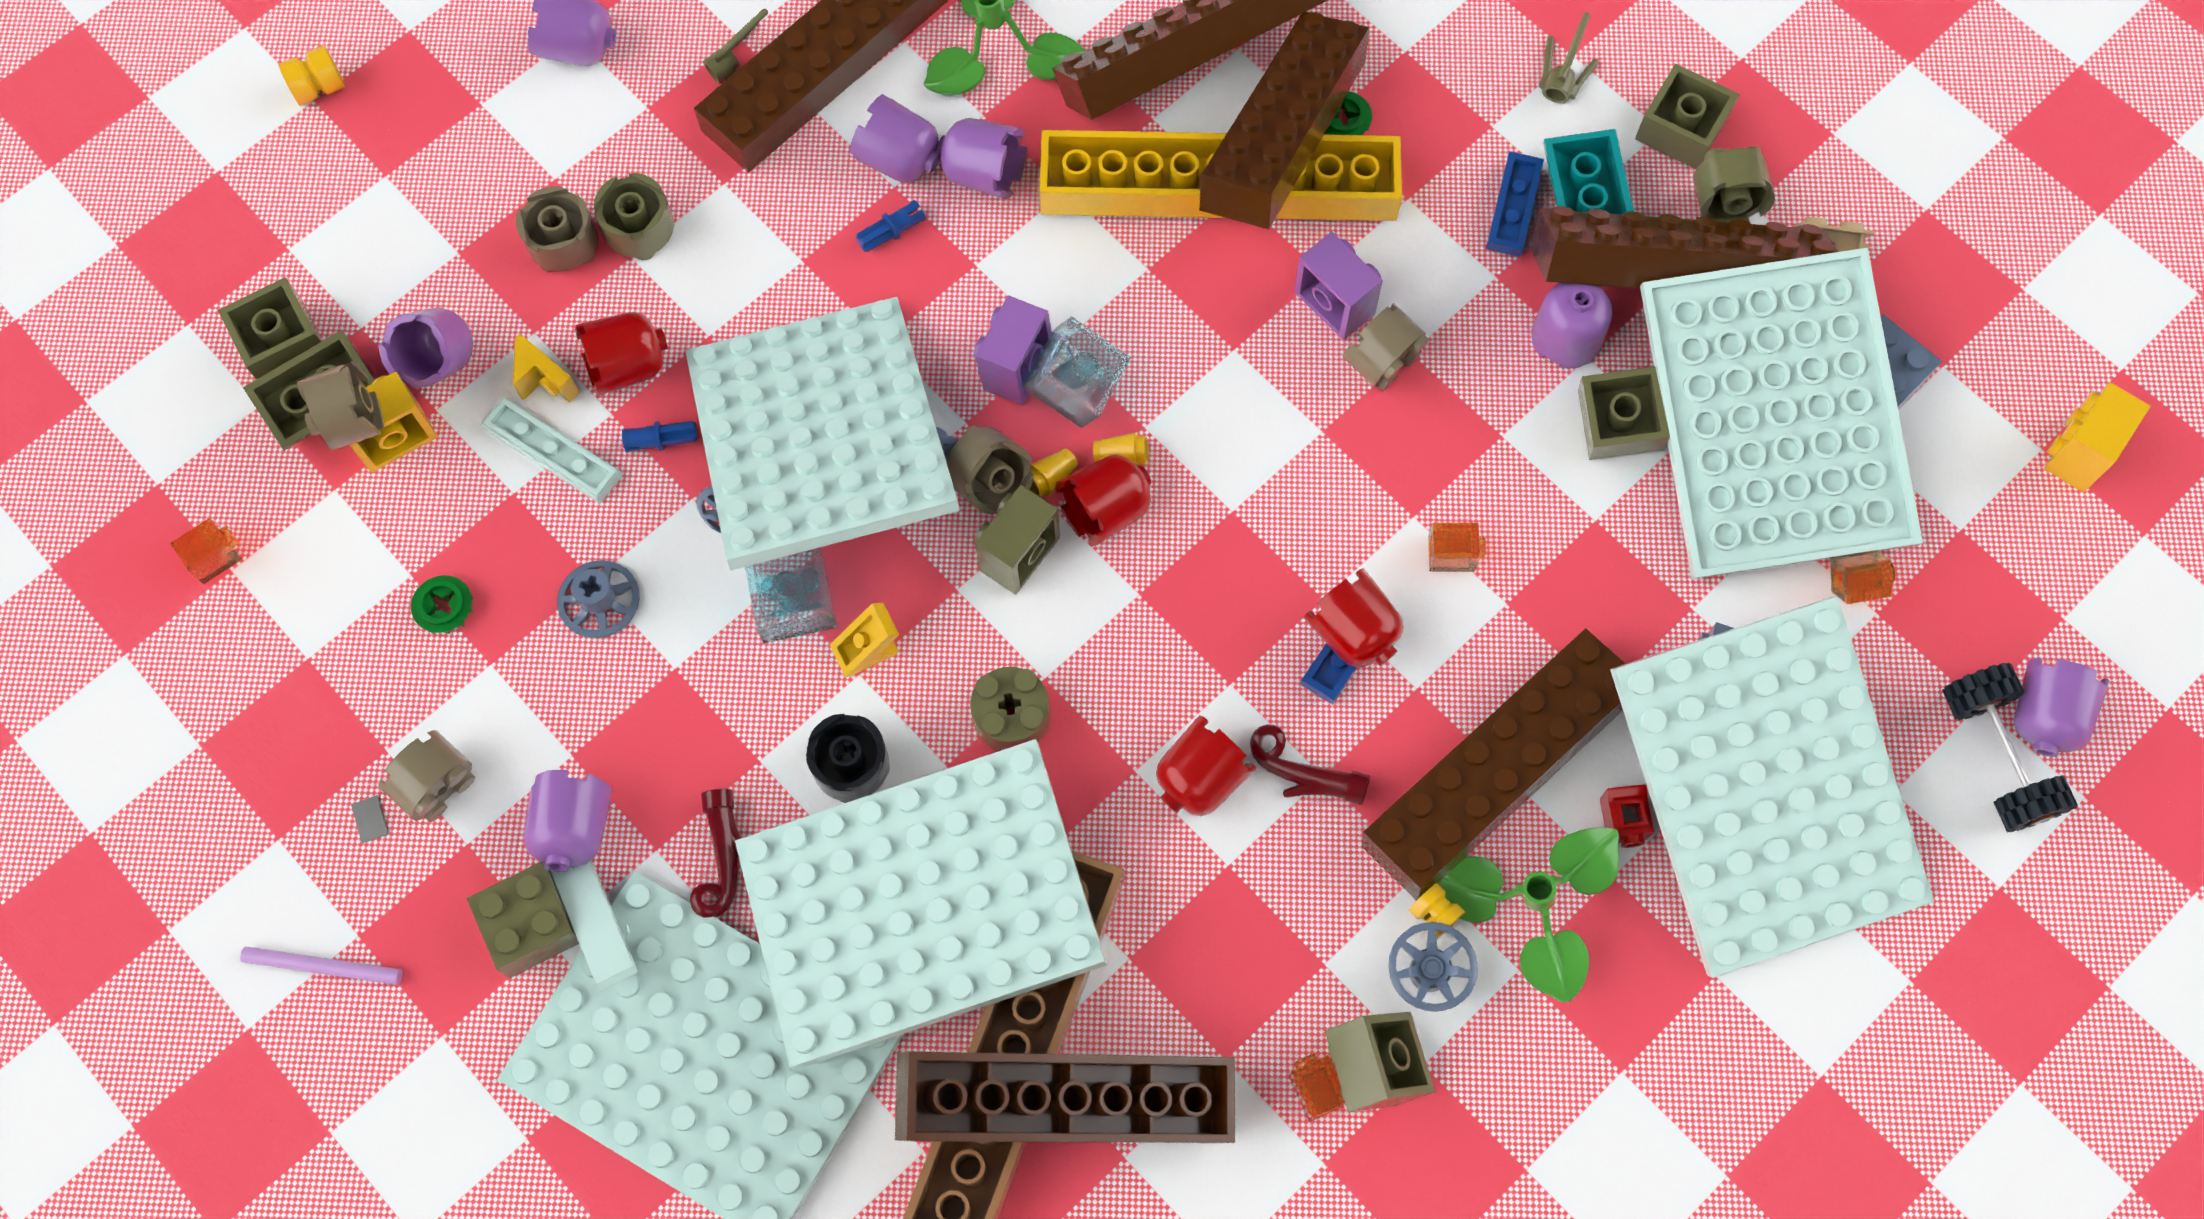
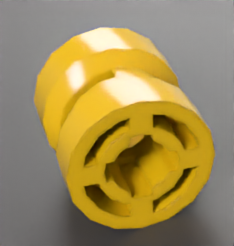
(1436, 908)

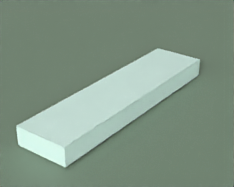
(552, 450)
(595, 925)

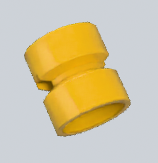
(311, 75)

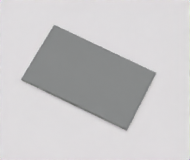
(369, 819)

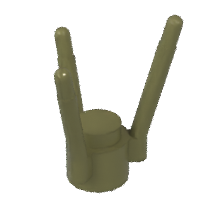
(723, 62)
(1560, 84)

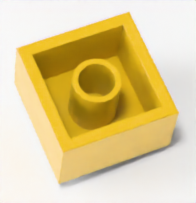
(404, 424)
(2095, 436)

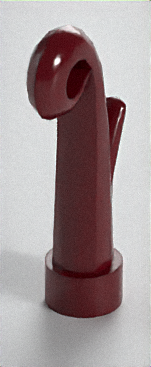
(1311, 779)
(719, 808)

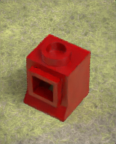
(1630, 834)

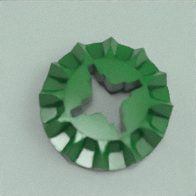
(1359, 116)
(444, 588)

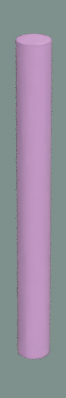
(321, 965)

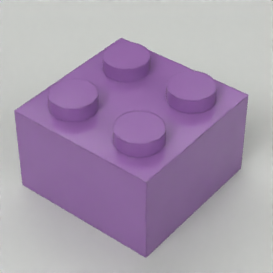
(1338, 285)
(1011, 348)

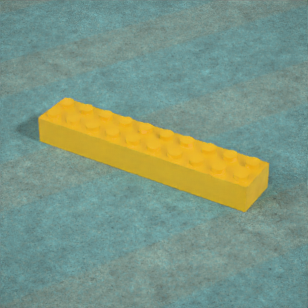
(1163, 170)

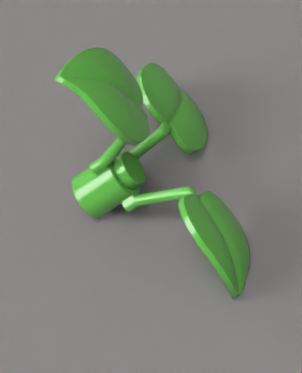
(958, 72)
(1553, 962)

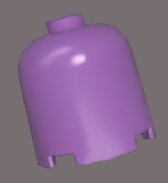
(571, 31)
(896, 142)
(983, 156)
(1572, 324)
(426, 346)
(2059, 706)
(566, 819)

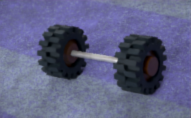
(1986, 692)

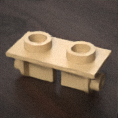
(1845, 238)

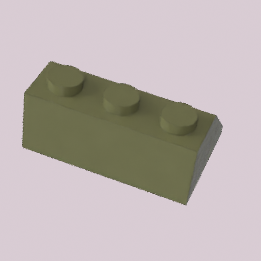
(278, 394)

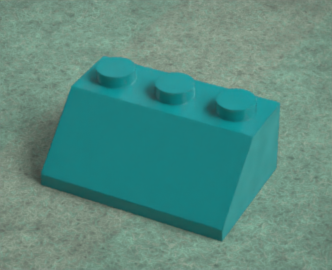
(1588, 172)

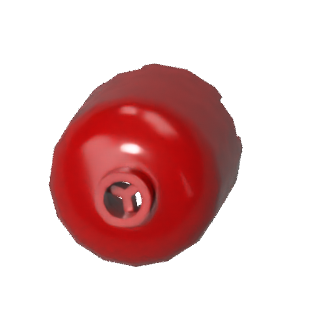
(621, 350)
(1105, 497)
(1358, 622)
(1201, 770)

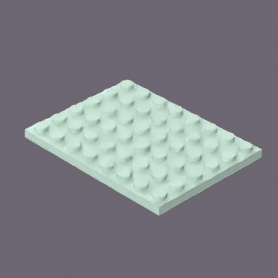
(1780, 413)
(818, 433)
(1772, 786)
(917, 904)
(691, 1064)

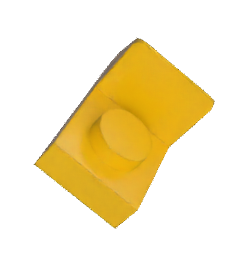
(536, 369)
(866, 641)

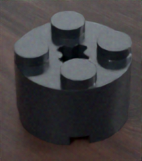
(851, 736)

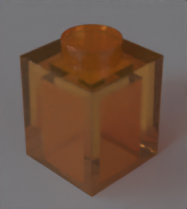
(1455, 547)
(207, 550)
(1861, 576)
(1316, 1086)

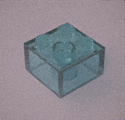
(1076, 372)
(791, 596)

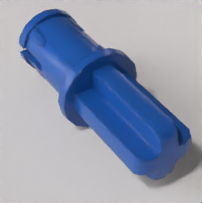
(890, 226)
(659, 436)

